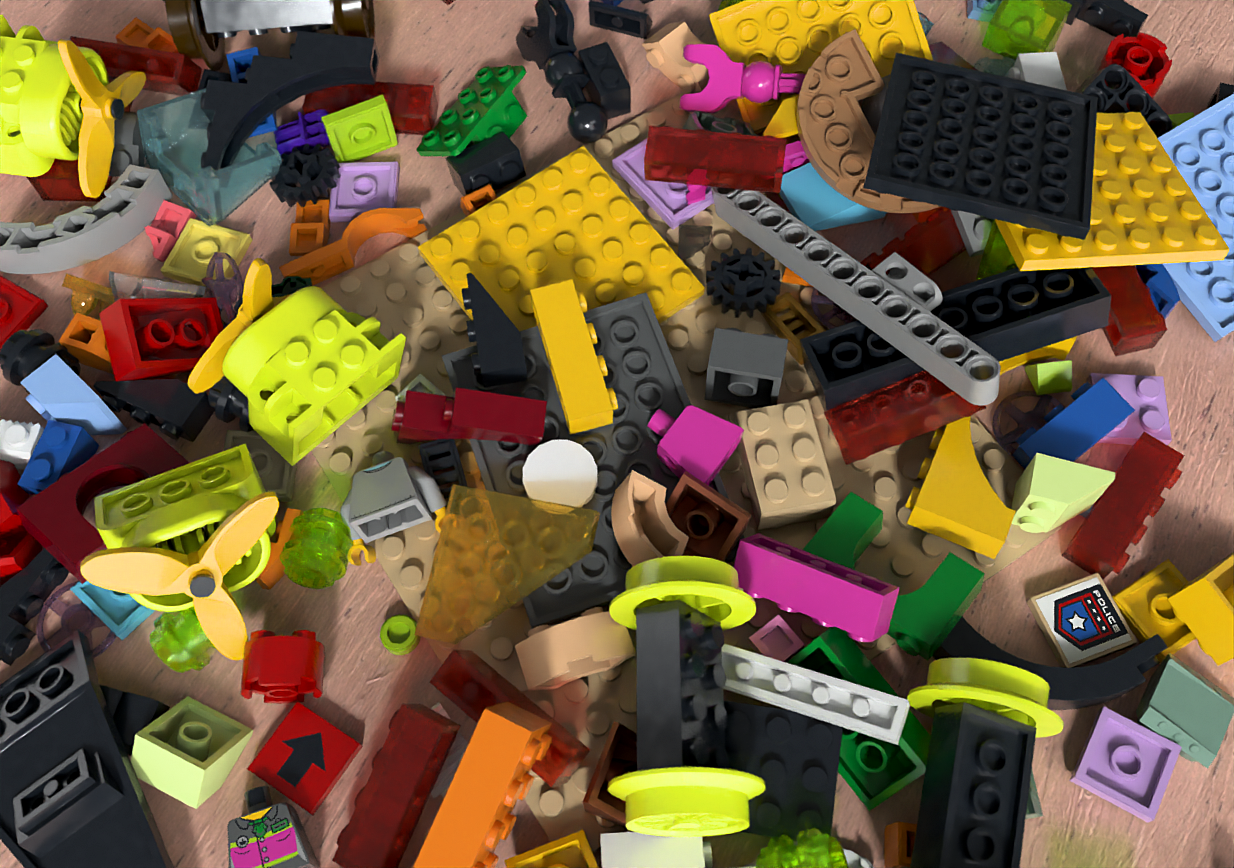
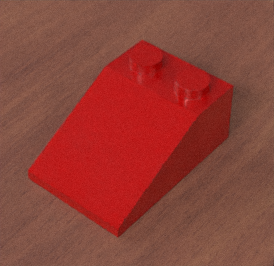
(159, 335)

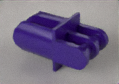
(305, 130)

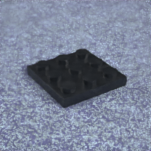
(795, 760)

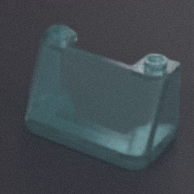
(173, 144)

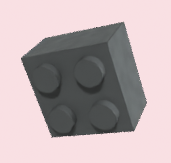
(745, 368)

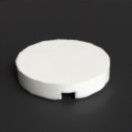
(560, 473)

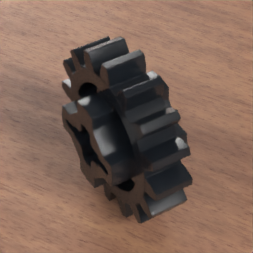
(305, 175)
(743, 283)

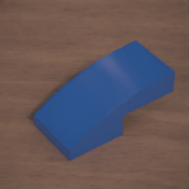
(1161, 287)

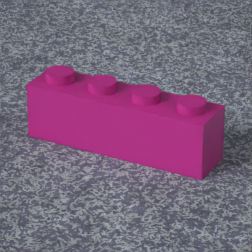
(815, 587)

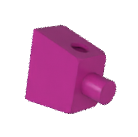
(695, 442)

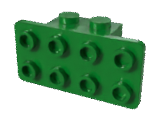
(479, 113)

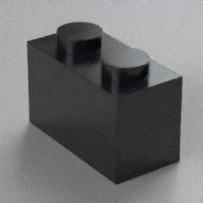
(606, 81)
(485, 163)

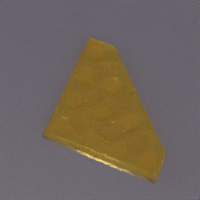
(496, 554)

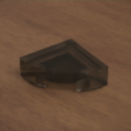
(693, 239)

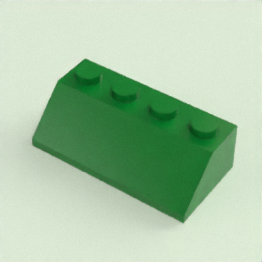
(866, 763)

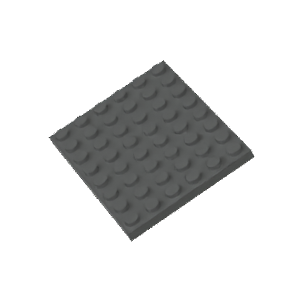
(643, 382)

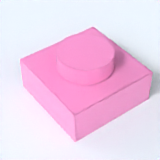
(776, 640)

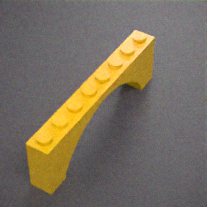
(955, 494)

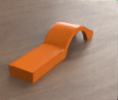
(341, 254)

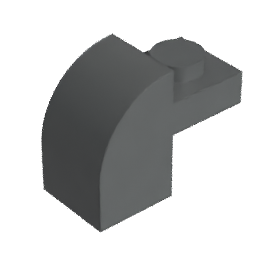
(127, 144)

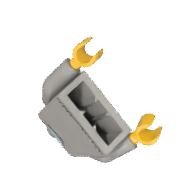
(388, 500)

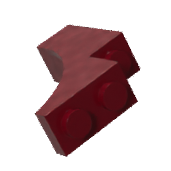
(469, 416)

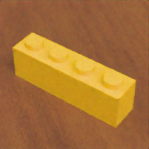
(572, 357)

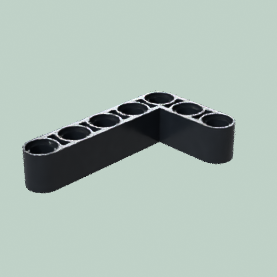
(1121, 90)

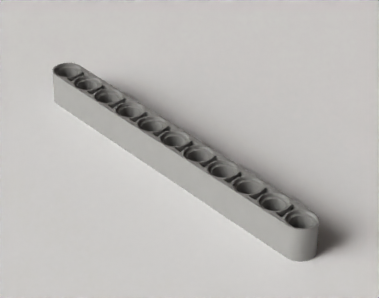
(863, 294)

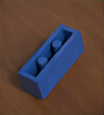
(1076, 427)

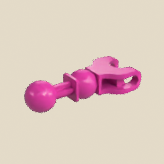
(735, 80)

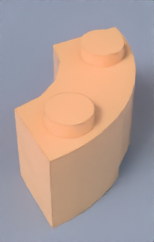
(666, 54)
(643, 521)
(573, 649)

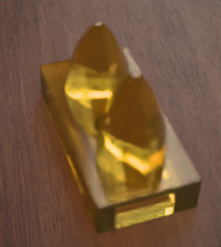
(87, 294)

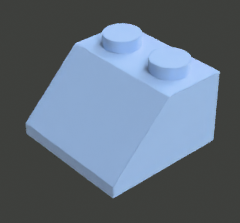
(67, 399)

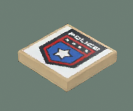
(1081, 622)

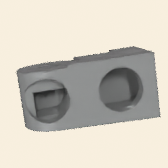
(910, 281)

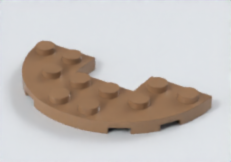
(835, 128)

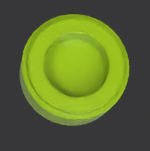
(399, 634)

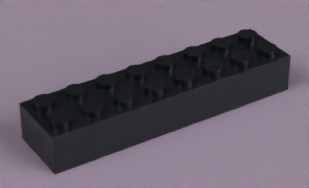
(997, 313)

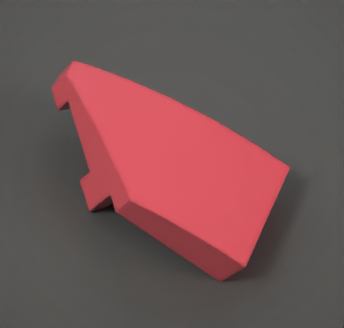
(167, 228)

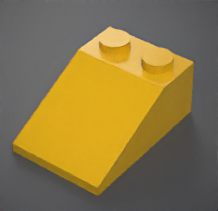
(1208, 609)

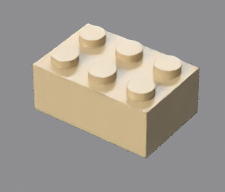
(784, 465)

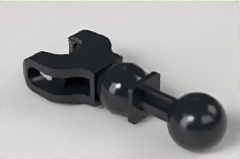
(553, 51)

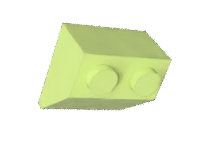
(1055, 492)
(189, 751)

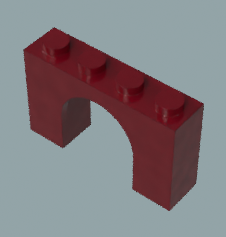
(57, 512)

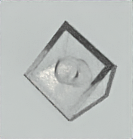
(140, 286)

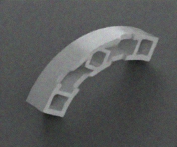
(87, 231)

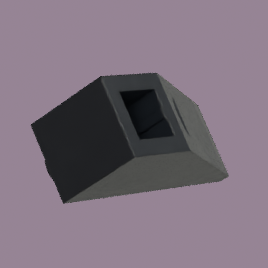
(498, 340)
(159, 402)

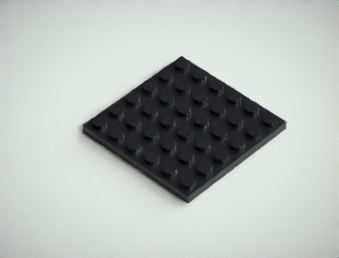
(986, 146)

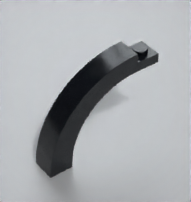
(1068, 686)

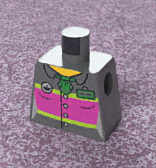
(268, 835)

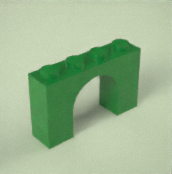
(921, 617)

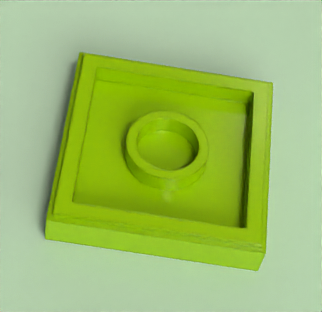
(360, 130)

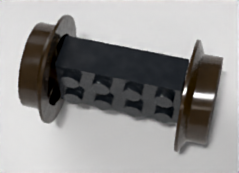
(203, 25)

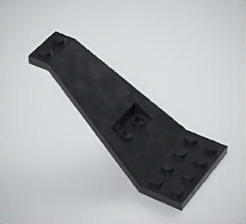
(66, 773)

